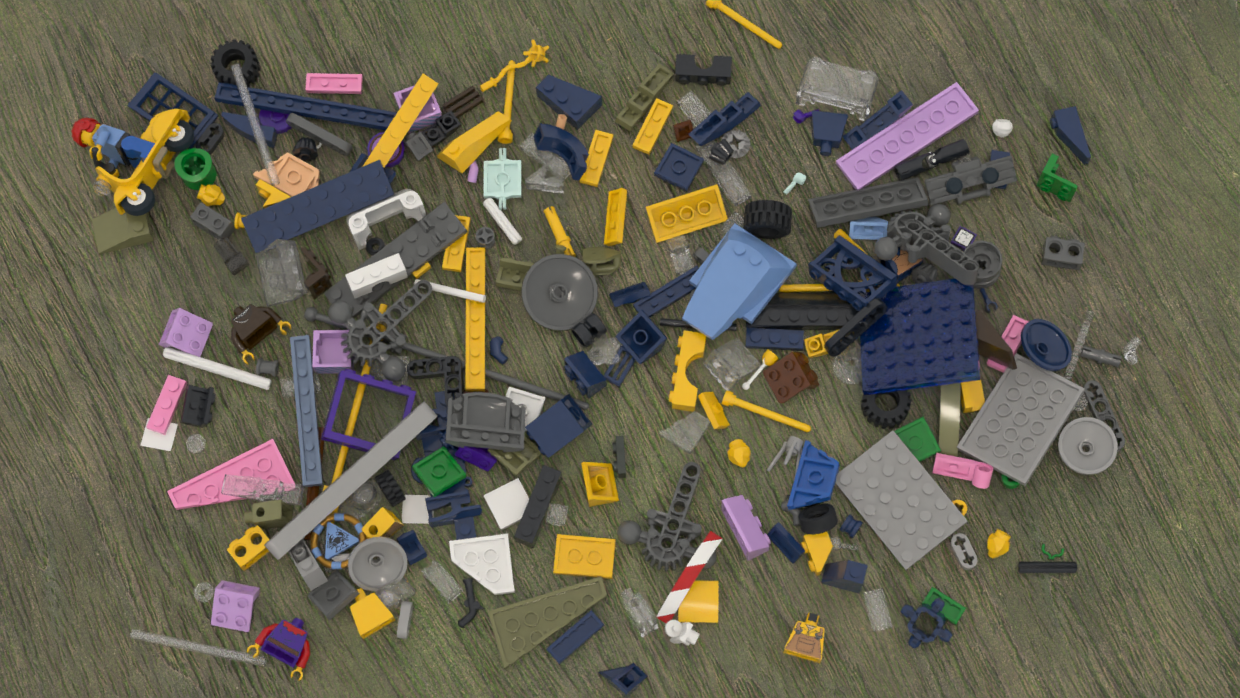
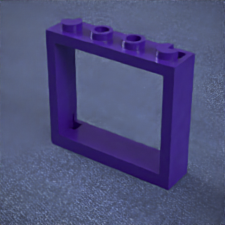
(369, 380)

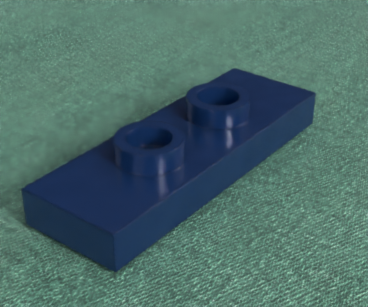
(575, 637)

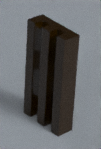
(459, 97)

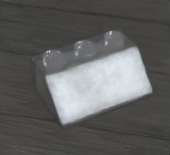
(281, 272)

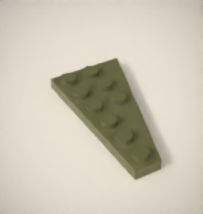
(532, 621)

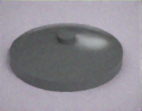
(559, 292)

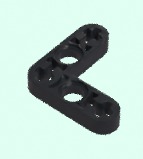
(444, 371)

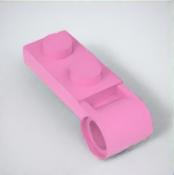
(962, 468)

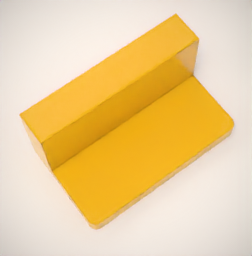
(971, 396)

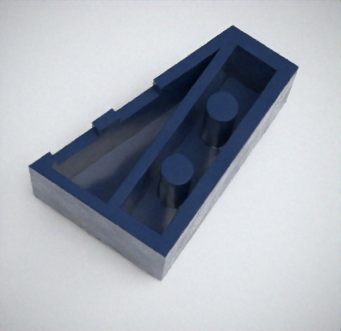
(568, 100)

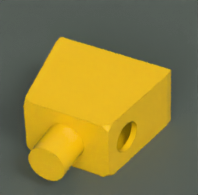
(370, 614)

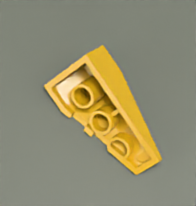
(467, 147)

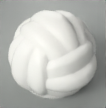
(1002, 127)

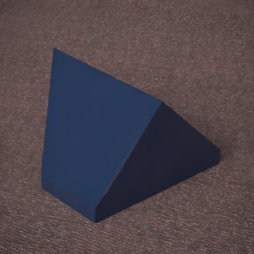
(625, 678)

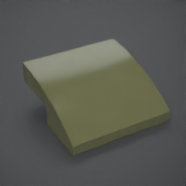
(518, 460)

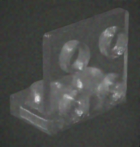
(731, 363)

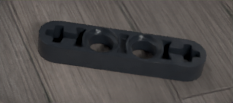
(872, 312)

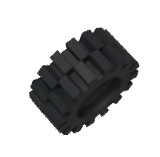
(390, 488)

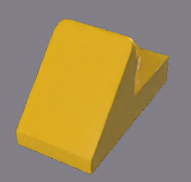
(266, 190)

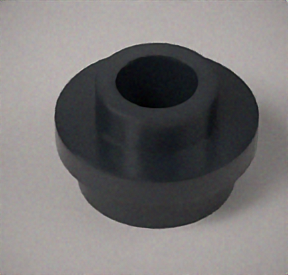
(374, 241)

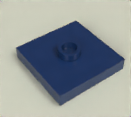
(679, 167)

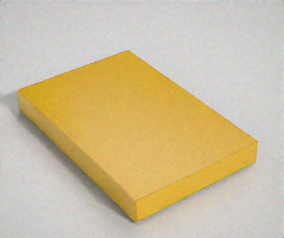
(584, 556)

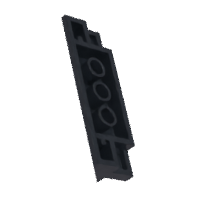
(804, 312)

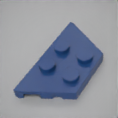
(813, 478)

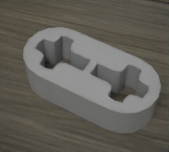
(959, 553)
(404, 620)

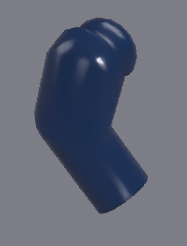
(495, 350)

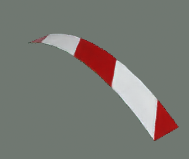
(688, 576)

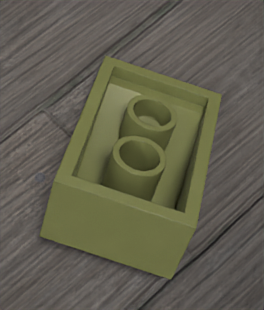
(121, 231)

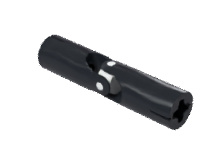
(942, 155)

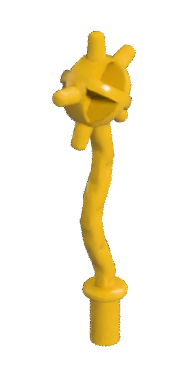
(535, 54)

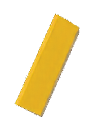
(686, 213)

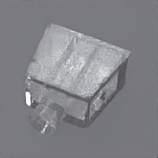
(639, 612)

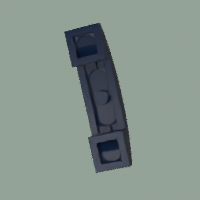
(890, 113)

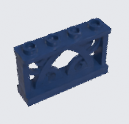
(850, 290)

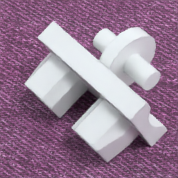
(681, 632)

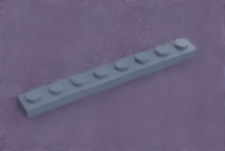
(306, 411)

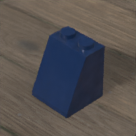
(558, 426)

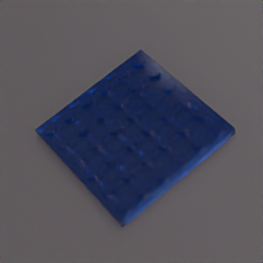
(921, 338)

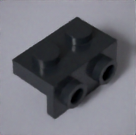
(197, 406)

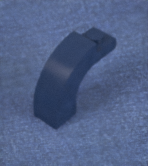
(563, 144)

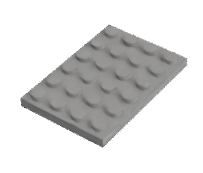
(1020, 419)
(899, 500)

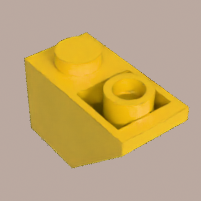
(818, 550)

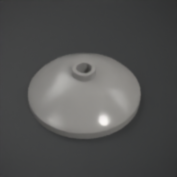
(1091, 434)
(376, 573)

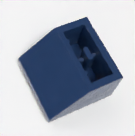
(584, 373)

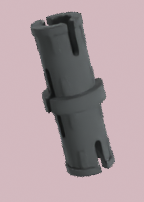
(1101, 356)

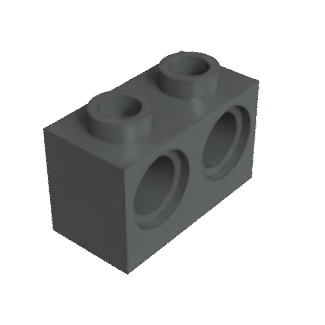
(212, 222)
(1063, 258)

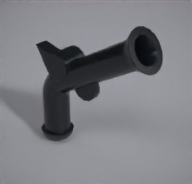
(470, 602)

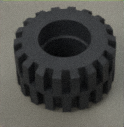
(235, 51)
(767, 219)
(886, 418)

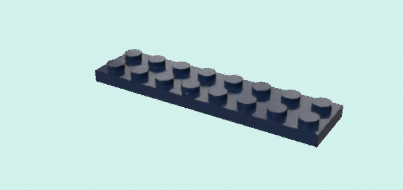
(318, 206)

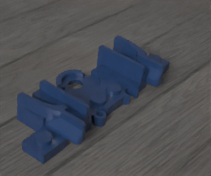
(457, 494)

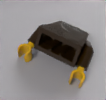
(252, 326)

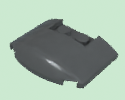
(485, 422)

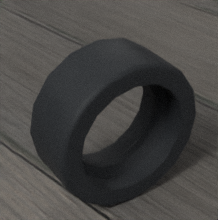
(818, 519)

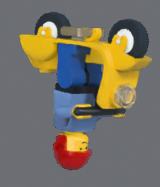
(149, 154)

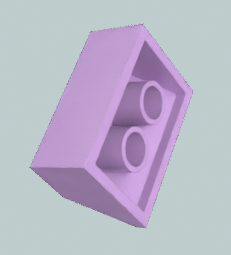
(745, 526)

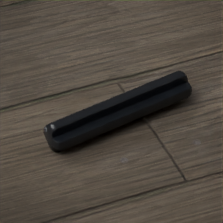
(1047, 567)

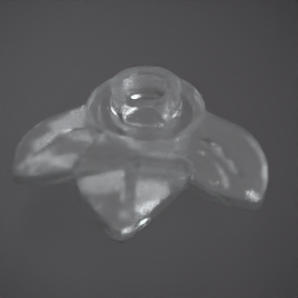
(606, 349)

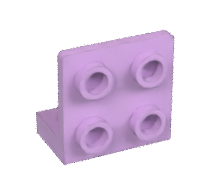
(186, 332)
(233, 605)

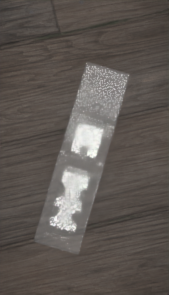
(726, 176)
(261, 489)

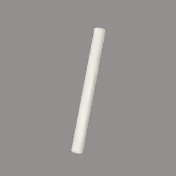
(456, 292)

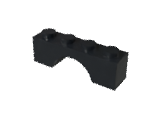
(539, 501)

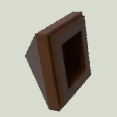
(682, 130)

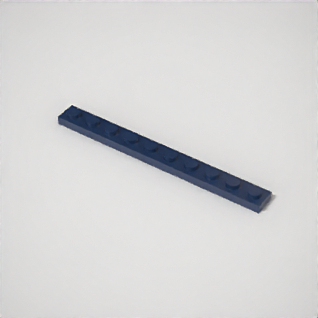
(307, 107)

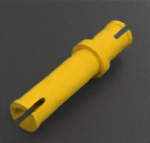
(558, 231)

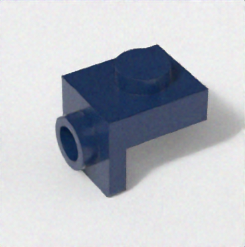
(412, 547)

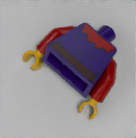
(286, 643)

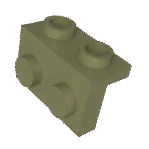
(512, 273)

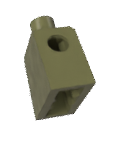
(269, 514)

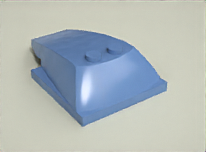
(735, 282)

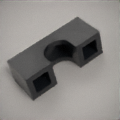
(688, 72)

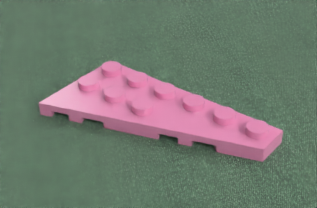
(206, 488)

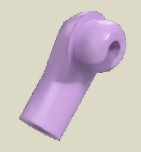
(473, 172)

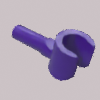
(800, 117)

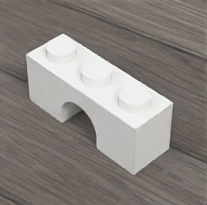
(365, 278)

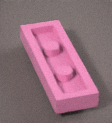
(334, 83)
(1012, 337)
(166, 404)

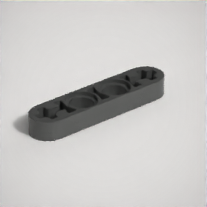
(319, 134)
(1105, 415)

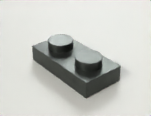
(619, 465)

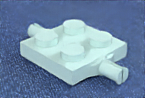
(503, 179)

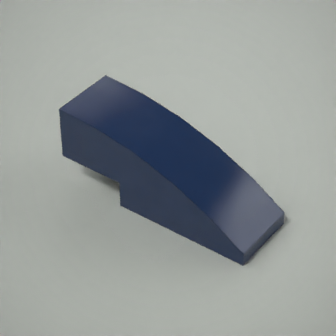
(242, 126)

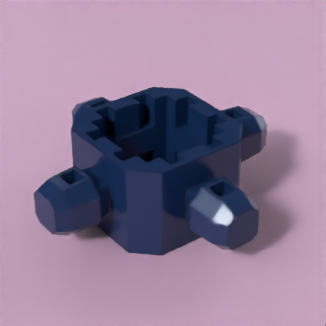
(919, 635)

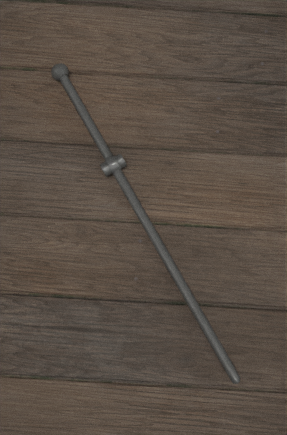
(311, 314)

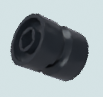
(586, 336)

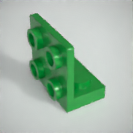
(1055, 184)

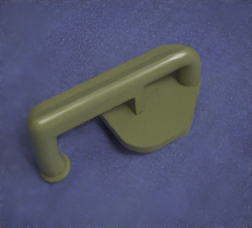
(598, 255)

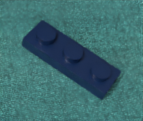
(774, 339)

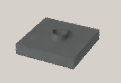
(333, 595)

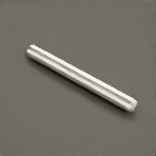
(217, 368)

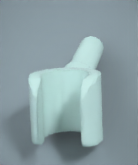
(798, 178)

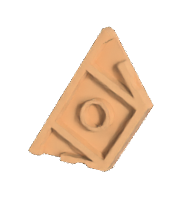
(293, 174)

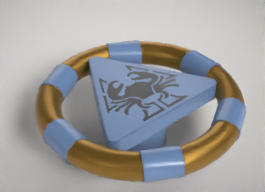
(336, 539)

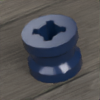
(851, 526)

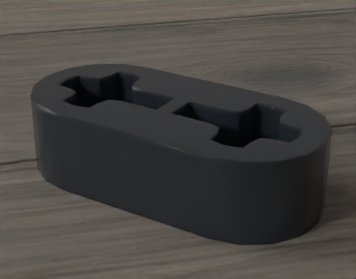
(212, 140)

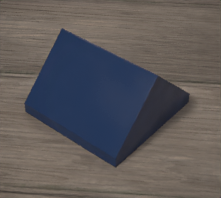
(642, 338)

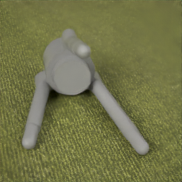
(792, 447)

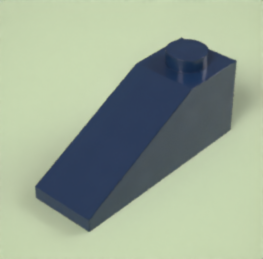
(1070, 132)

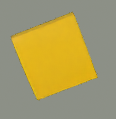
(700, 603)

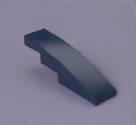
(721, 122)

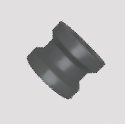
(483, 234)

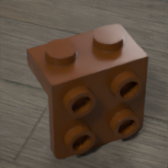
(790, 376)

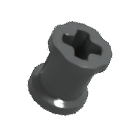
(267, 367)

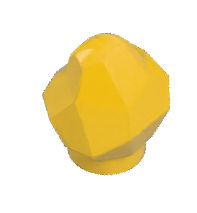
(211, 195)
(739, 453)
(998, 543)

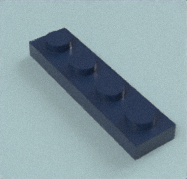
(666, 294)

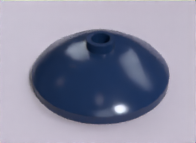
(1046, 345)

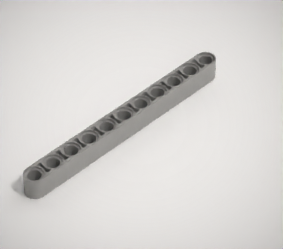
(350, 480)

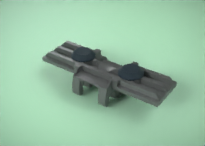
(968, 174)

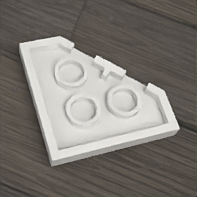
(486, 561)

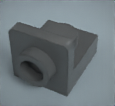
(417, 145)

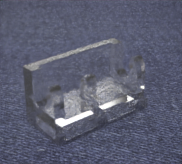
(442, 581)

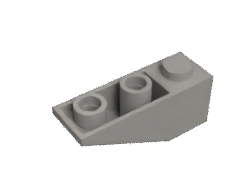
(307, 565)

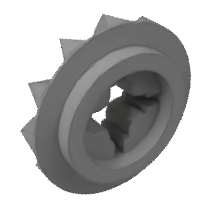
(743, 146)

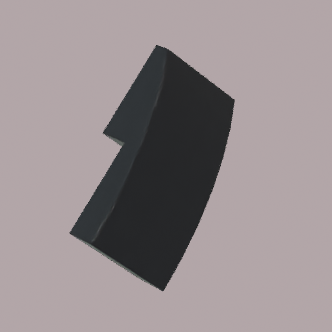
(442, 129)

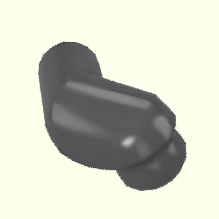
(795, 512)

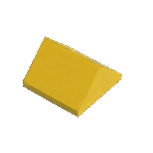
(599, 483)

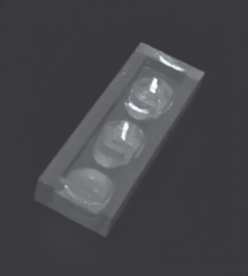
(555, 163)

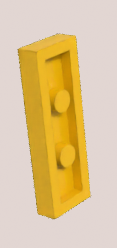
(652, 126)
(597, 158)
(615, 217)
(455, 252)

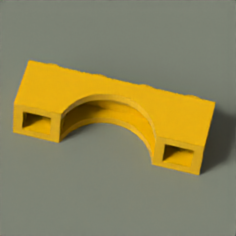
(684, 393)

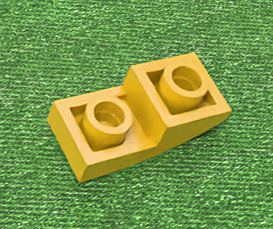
(816, 343)

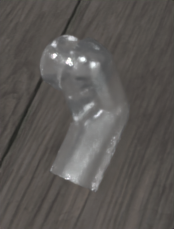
(1130, 352)

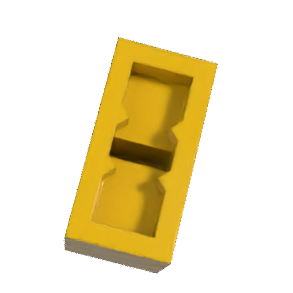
(253, 551)

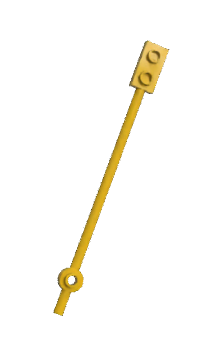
(353, 415)

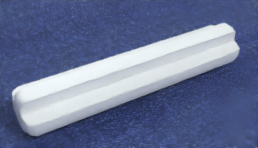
(502, 221)

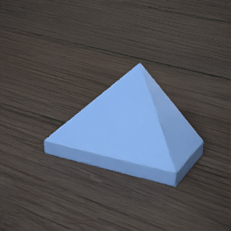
(868, 228)

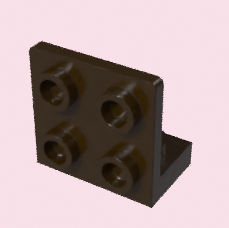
(320, 280)

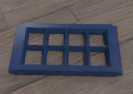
(146, 91)

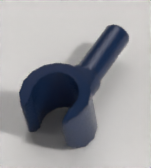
(988, 301)

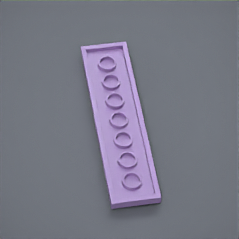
(907, 136)

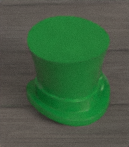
(195, 168)

